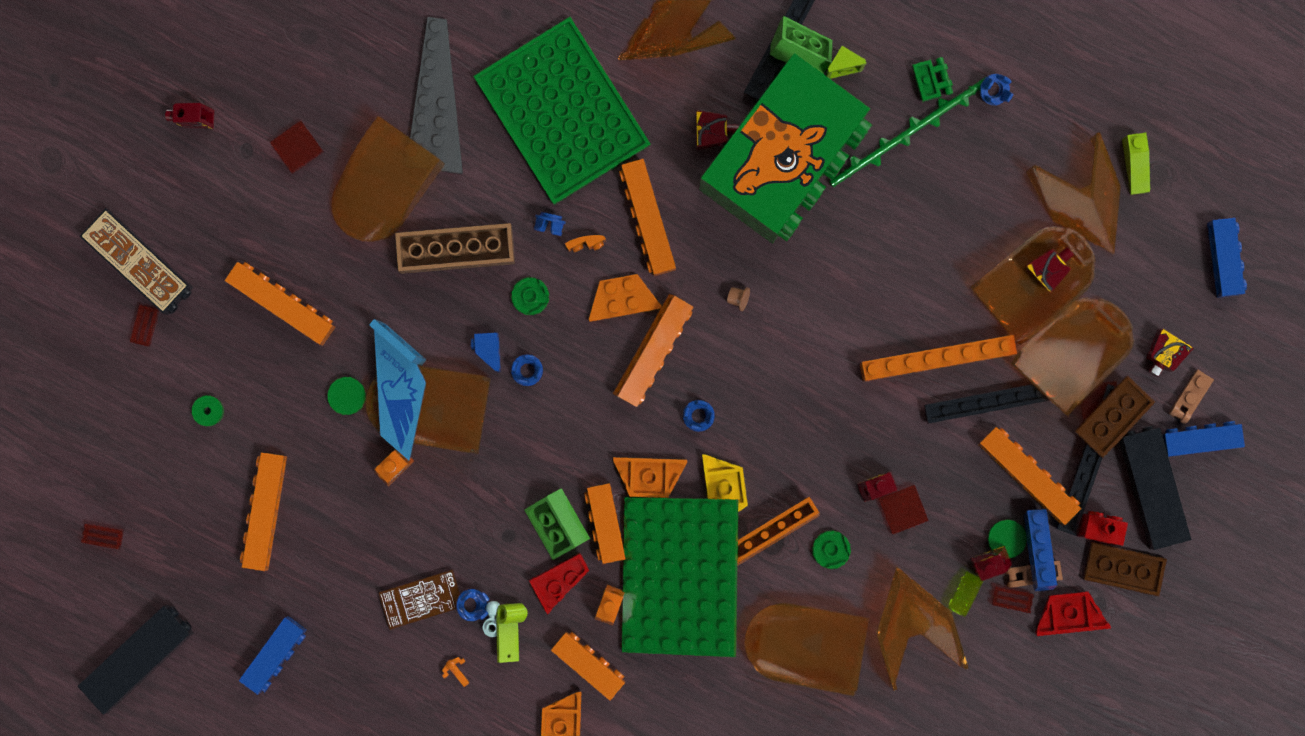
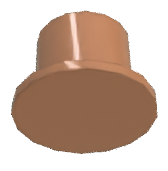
(739, 297)

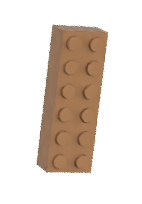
(455, 248)

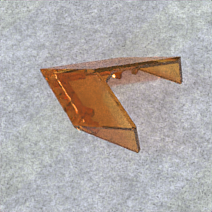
(669, 31)
(1085, 210)
(911, 613)

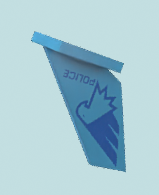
(399, 387)

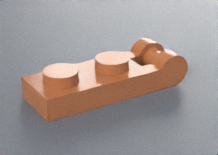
(1191, 396)
(1027, 575)

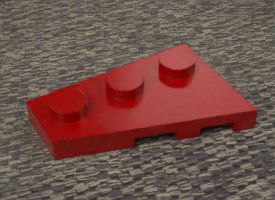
(557, 581)

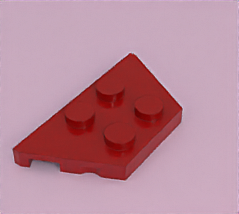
(1070, 614)

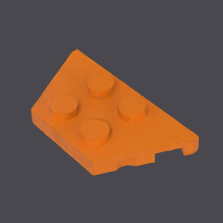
(621, 298)
(649, 476)
(562, 717)

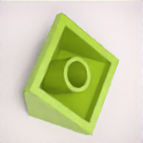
(845, 63)

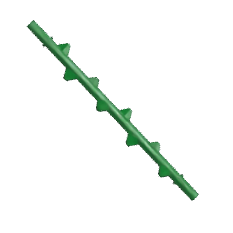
(904, 138)

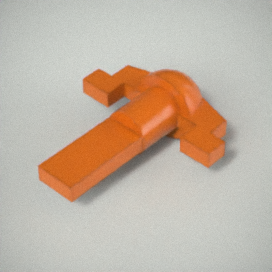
(451, 665)

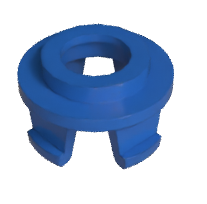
(1003, 94)
(542, 222)
(527, 359)
(706, 407)
(481, 602)

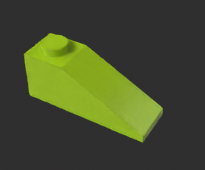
(1137, 162)

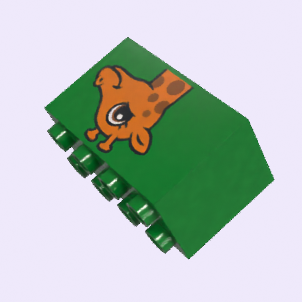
(785, 150)

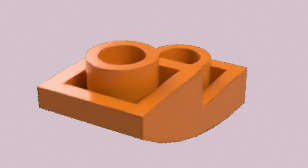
(593, 242)

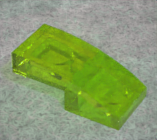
(965, 594)

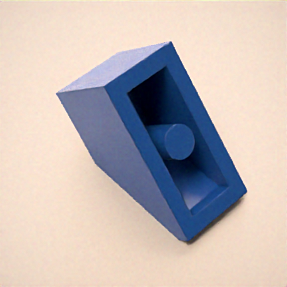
(487, 348)

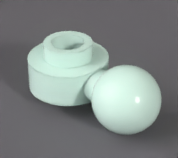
(491, 608)

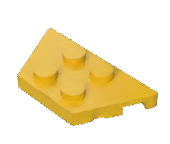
(724, 481)

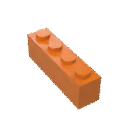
(606, 523)
(589, 666)

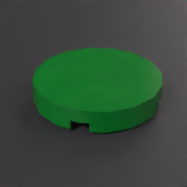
(530, 296)
(346, 396)
(1007, 534)
(831, 549)

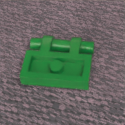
(927, 82)

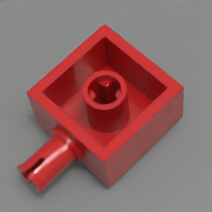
(1106, 530)

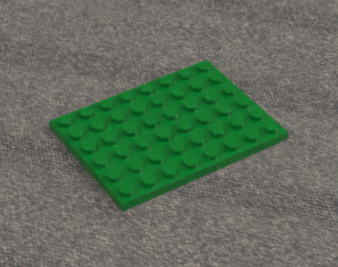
(562, 110)
(680, 576)

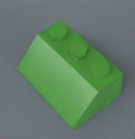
(804, 42)
(557, 524)

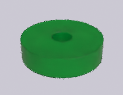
(199, 414)

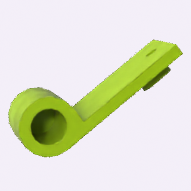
(507, 631)

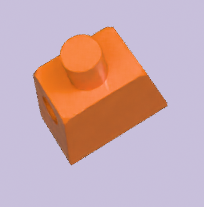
(392, 467)
(609, 605)

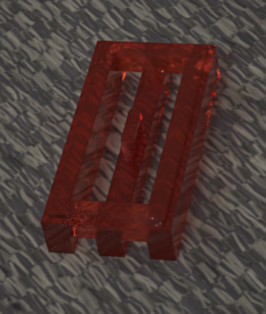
(138, 322)
(86, 533)
(1029, 603)

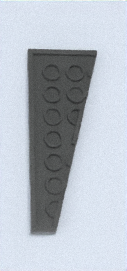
(435, 104)

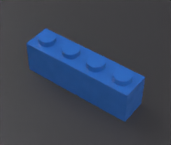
(1226, 257)
(1203, 440)
(1040, 550)
(272, 655)

